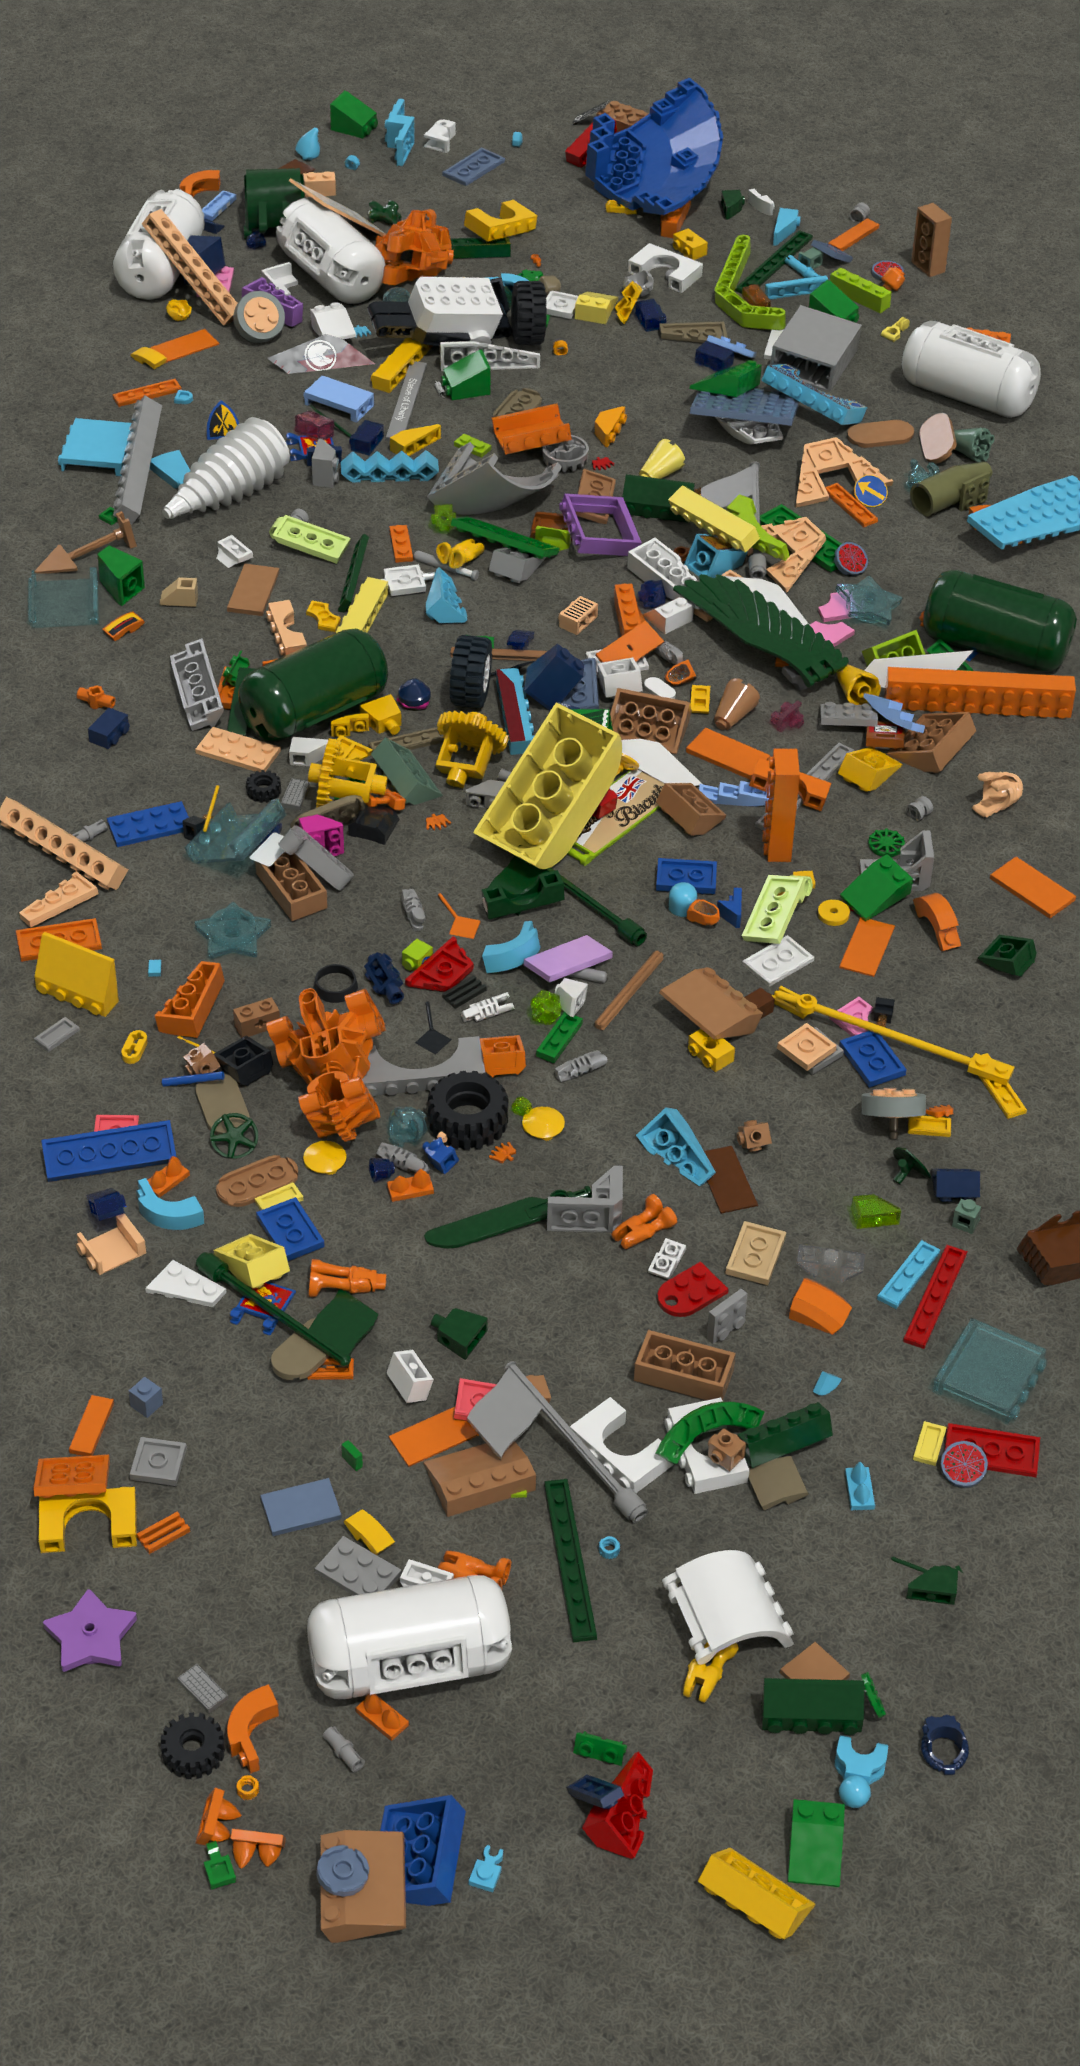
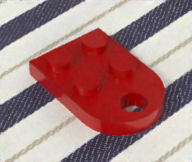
(691, 1290)

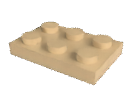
(756, 1253)

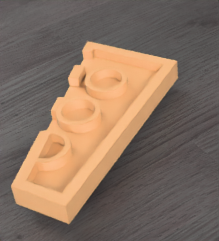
(63, 898)

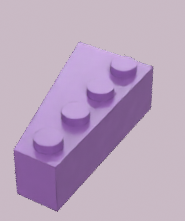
(292, 307)

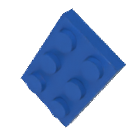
(695, 872)
(872, 1058)
(291, 1228)

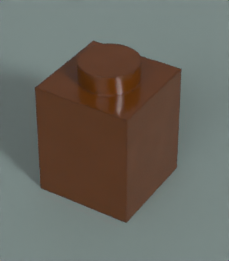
(763, 1001)

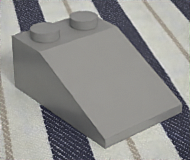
(513, 564)

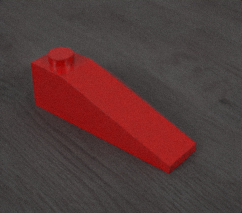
(618, 1826)

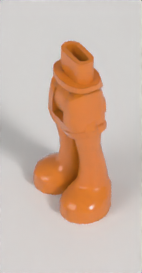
(355, 1281)

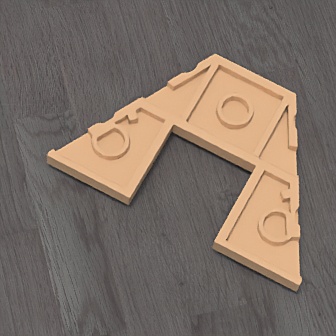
(826, 457)
(802, 540)

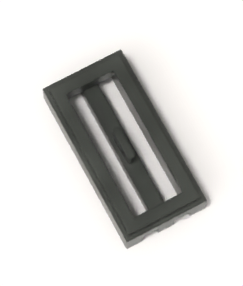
(462, 989)

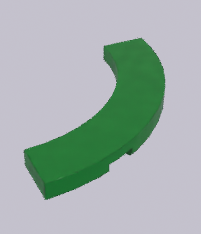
(703, 1420)

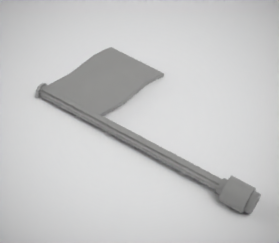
(726, 490)
(512, 1409)

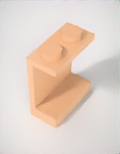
(112, 1247)

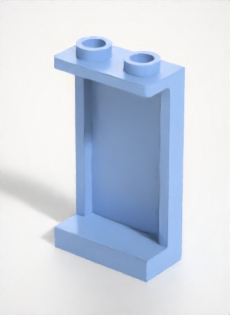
(340, 396)

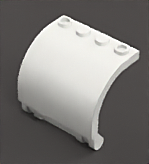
(726, 1602)

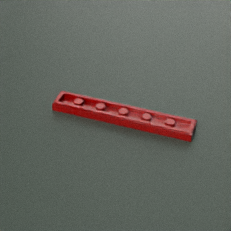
(935, 1297)

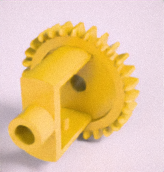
(469, 730)
(337, 766)

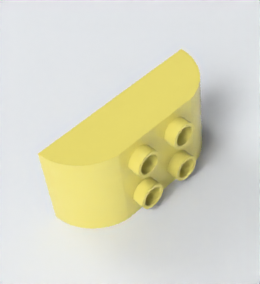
(553, 788)

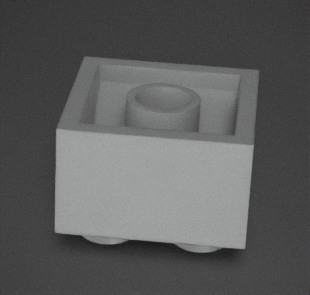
(324, 465)

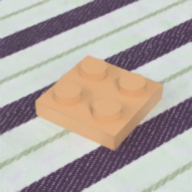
(806, 1046)

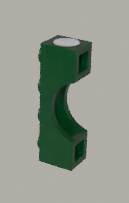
(545, 890)

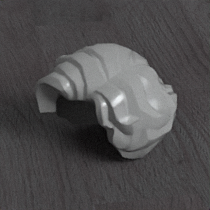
(643, 279)

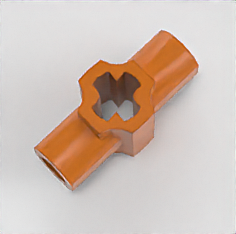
(96, 697)

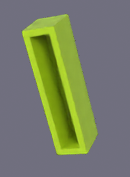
(861, 290)

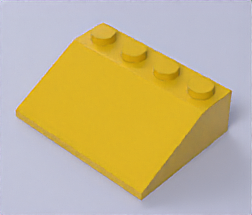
(76, 975)

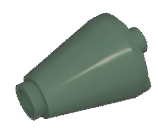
(974, 443)

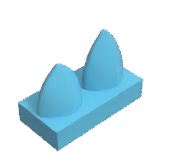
(859, 1487)

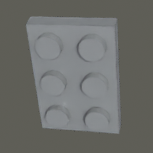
(848, 714)
(357, 1569)

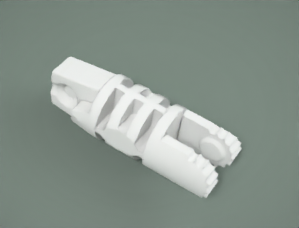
(487, 1008)

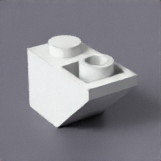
(306, 750)

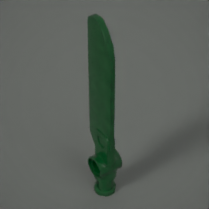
(496, 1221)

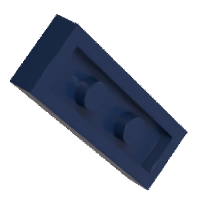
(596, 1791)

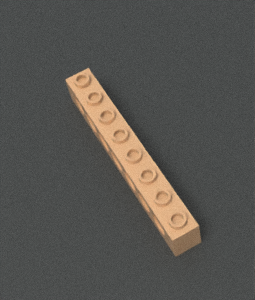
(191, 265)
(113, 872)

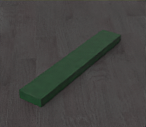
(353, 573)

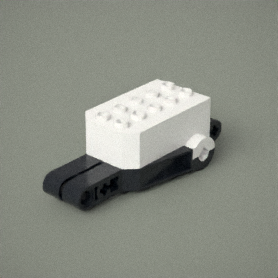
(443, 312)

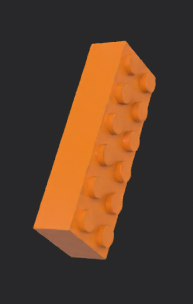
(781, 805)

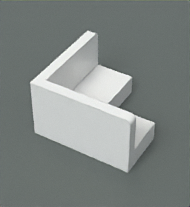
(280, 276)

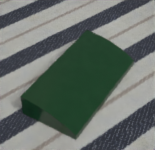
(480, 247)

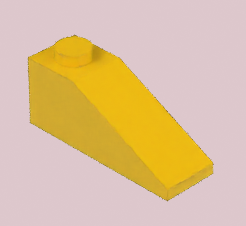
(414, 439)

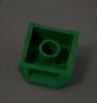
(1010, 954)

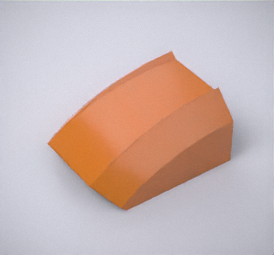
(503, 1055)
(819, 1307)

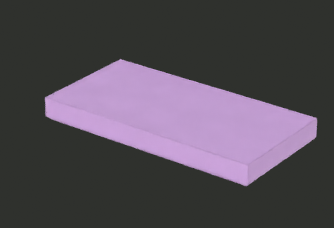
(568, 958)

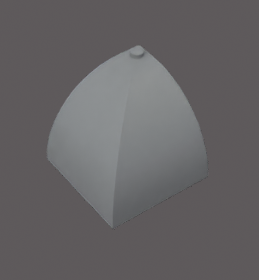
(480, 487)

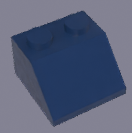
(956, 1183)

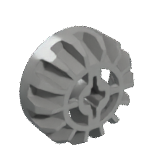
(568, 454)

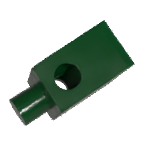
(460, 1331)

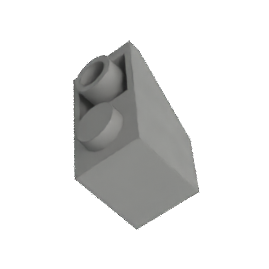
(483, 793)

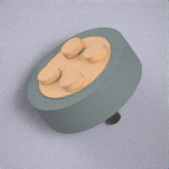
(259, 316)
(893, 1105)

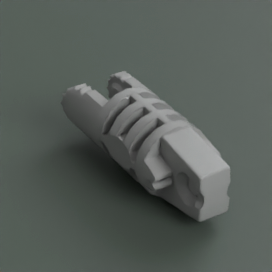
(669, 653)
(413, 909)
(580, 1065)
(402, 1158)

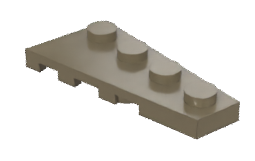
(692, 331)

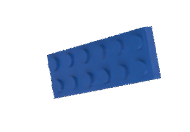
(108, 1150)

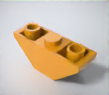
(608, 424)

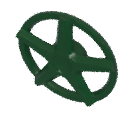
(234, 1135)

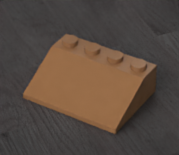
(650, 718)
(938, 743)
(713, 1004)
(479, 1477)
(381, 1902)

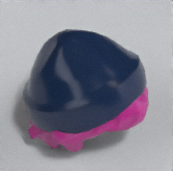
(414, 694)

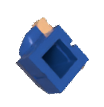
(439, 1155)

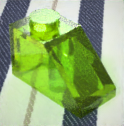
(874, 1212)

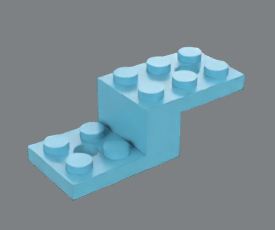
(400, 132)

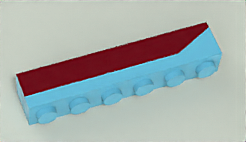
(514, 709)

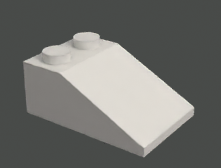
(332, 321)

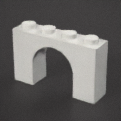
(651, 256)
(700, 1469)
(629, 1471)

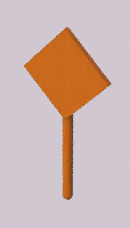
(461, 926)

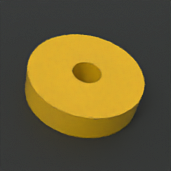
(838, 918)

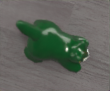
(387, 214)

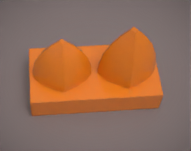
(168, 1177)
(411, 1187)
(382, 1716)
(216, 1808)
(245, 1843)

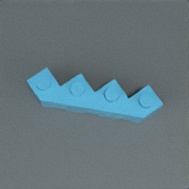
(379, 468)

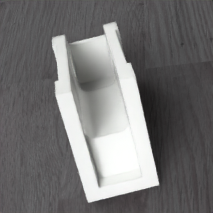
(441, 135)

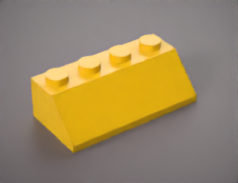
(755, 1893)

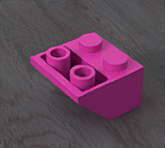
(325, 831)

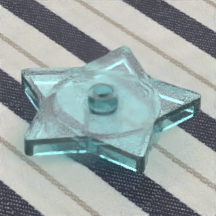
(868, 601)
(232, 931)

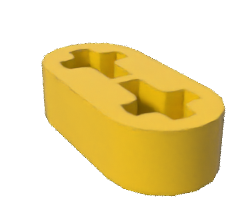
(131, 1045)

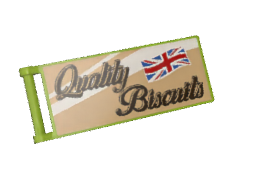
(635, 802)

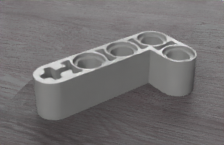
(316, 856)

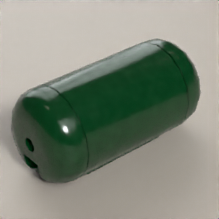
(999, 620)
(312, 684)

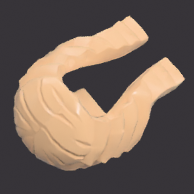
(999, 792)

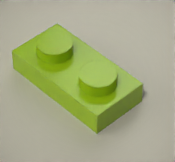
(480, 447)

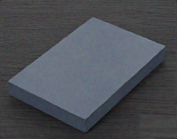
(301, 1507)

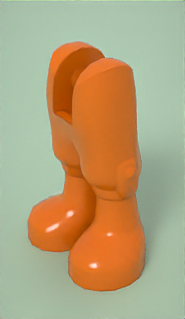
(635, 1228)
(466, 1565)

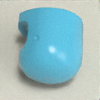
(681, 897)

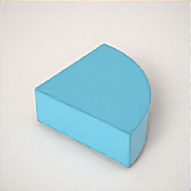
(826, 1383)

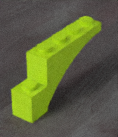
(745, 509)

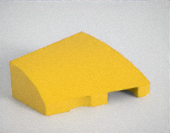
(626, 304)

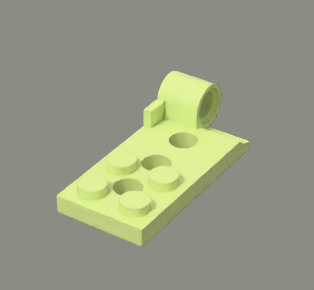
(285, 526)
(795, 891)

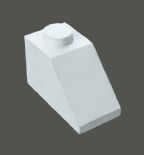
(572, 995)

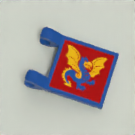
(304, 443)
(276, 1294)

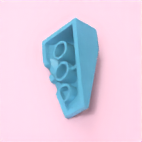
(443, 601)
(675, 1141)

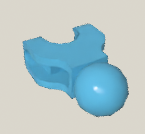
(858, 1771)

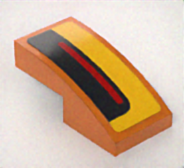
(123, 624)

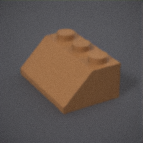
(689, 808)

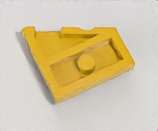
(353, 750)

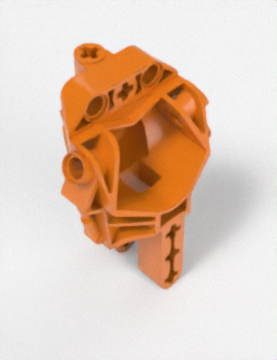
(429, 244)

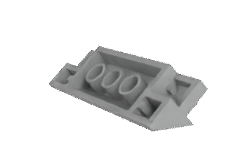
(197, 685)

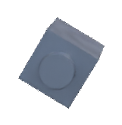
(145, 1397)

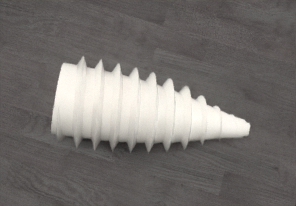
(232, 468)

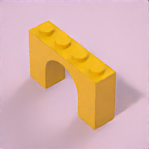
(514, 221)
(115, 1503)

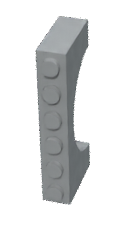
(391, 1079)

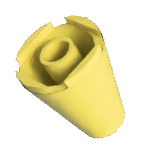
(663, 460)

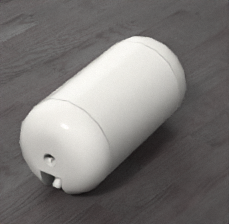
(331, 251)
(139, 261)
(971, 368)
(409, 1636)

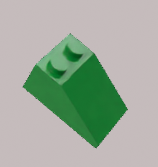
(877, 888)
(816, 1843)

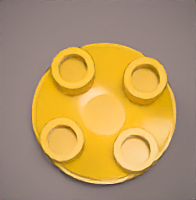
(543, 1123)
(324, 1157)

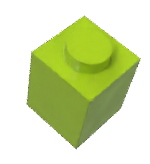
(416, 954)

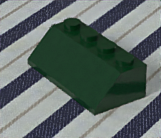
(650, 496)
(786, 1434)
(812, 1705)

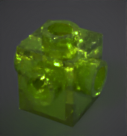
(443, 511)
(545, 1007)

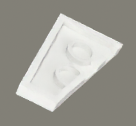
(186, 1284)

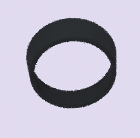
(335, 996)

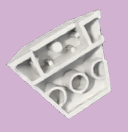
(751, 431)

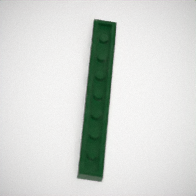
(776, 260)
(570, 1561)

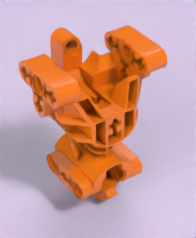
(331, 1060)

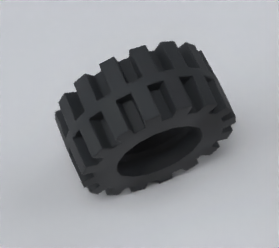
(263, 778)

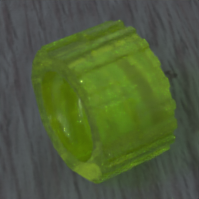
(521, 1106)

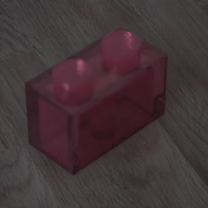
(314, 425)

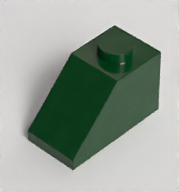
(732, 202)
(935, 1585)

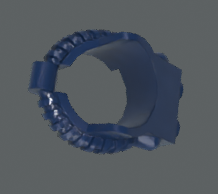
(944, 1728)

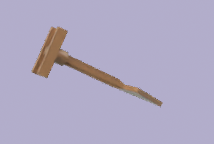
(61, 561)

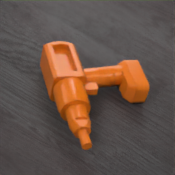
(390, 798)

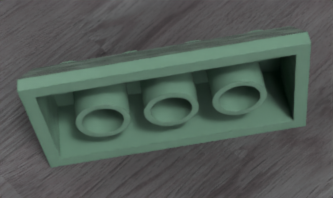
(405, 772)

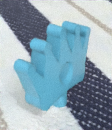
(361, 330)

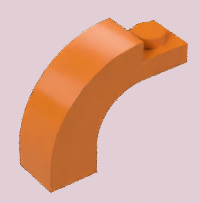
(201, 181)
(942, 918)
(247, 1714)

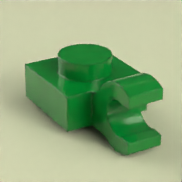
(218, 1868)

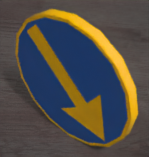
(870, 491)

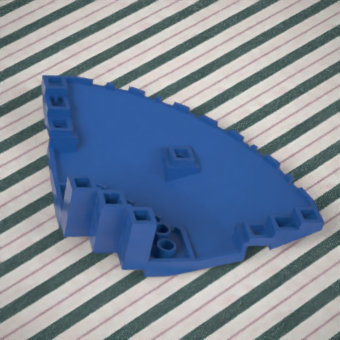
(662, 156)

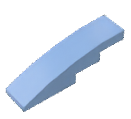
(892, 711)
(734, 795)

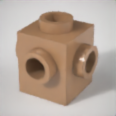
(201, 1060)
(754, 1135)
(726, 1449)

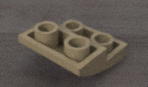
(777, 1482)

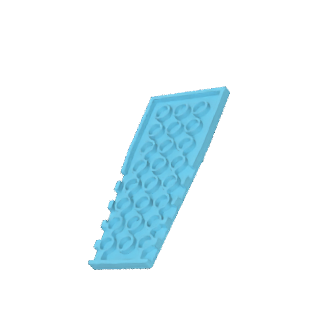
(1031, 514)

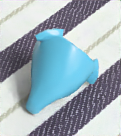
(308, 145)

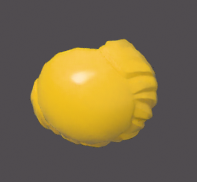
(178, 309)

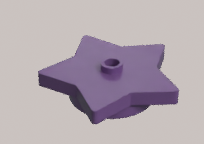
(90, 1632)

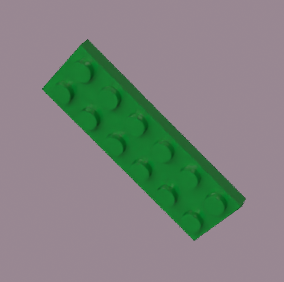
(506, 537)
(824, 556)

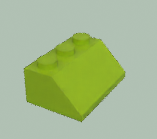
(904, 645)

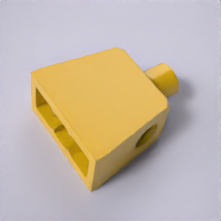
(383, 714)

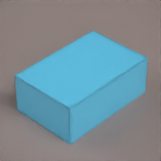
(154, 968)

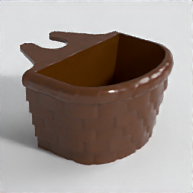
(1054, 1250)

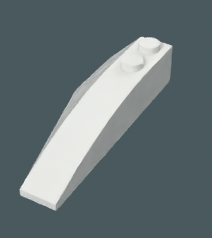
(497, 356)
(658, 562)

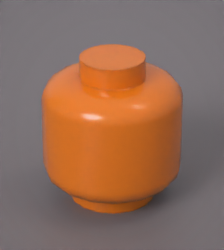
(893, 279)

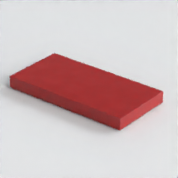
(1004, 1450)

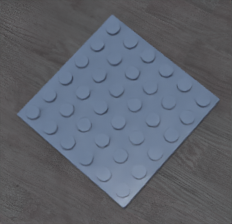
(749, 406)

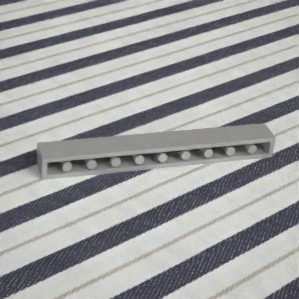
(137, 458)

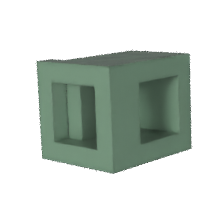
(811, 258)
(967, 1210)

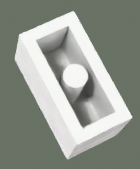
(409, 1376)

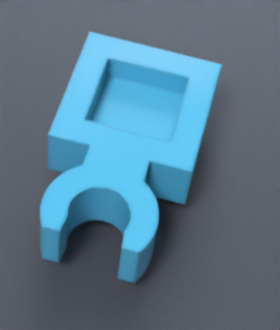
(486, 1872)

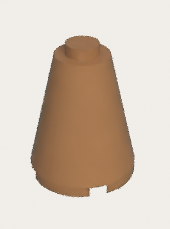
(735, 703)

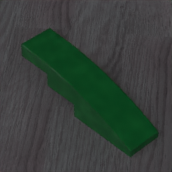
(236, 720)

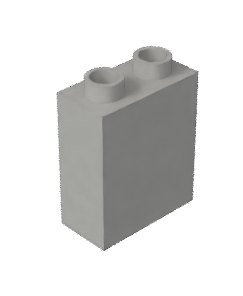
(817, 346)

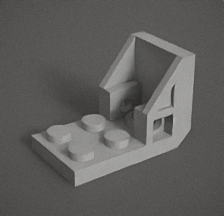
(915, 858)
(592, 1213)

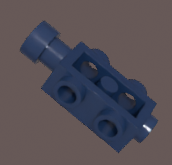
(385, 977)

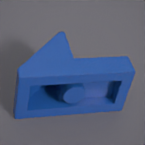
(731, 909)

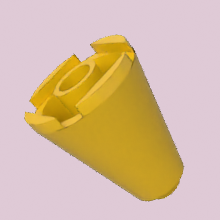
(856, 683)

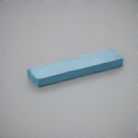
(793, 287)
(908, 1274)

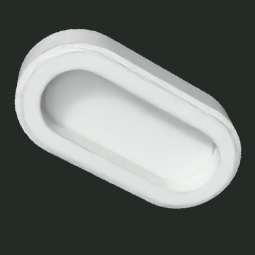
(659, 688)

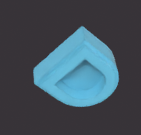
(183, 397)

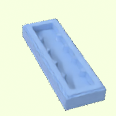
(218, 205)
(738, 348)

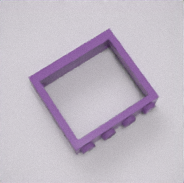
(599, 504)

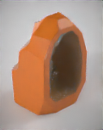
(680, 673)
(703, 912)

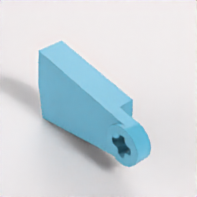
(170, 467)

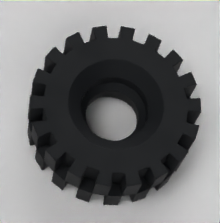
(198, 1760)

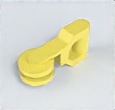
(901, 324)

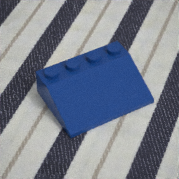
(431, 1846)

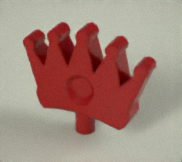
(602, 463)

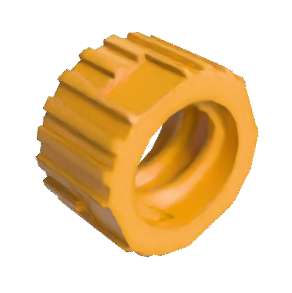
(560, 343)
(247, 1795)

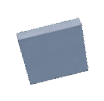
(832, 251)

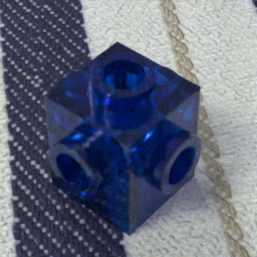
(652, 593)

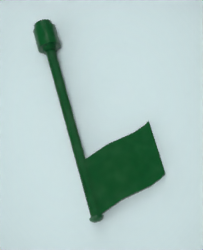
(521, 875)
(333, 1331)

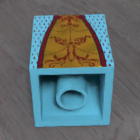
(713, 556)

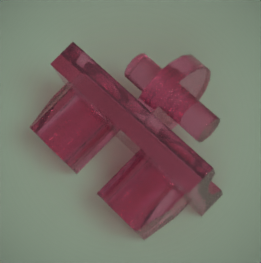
(789, 717)

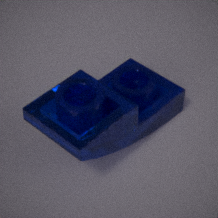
(520, 639)

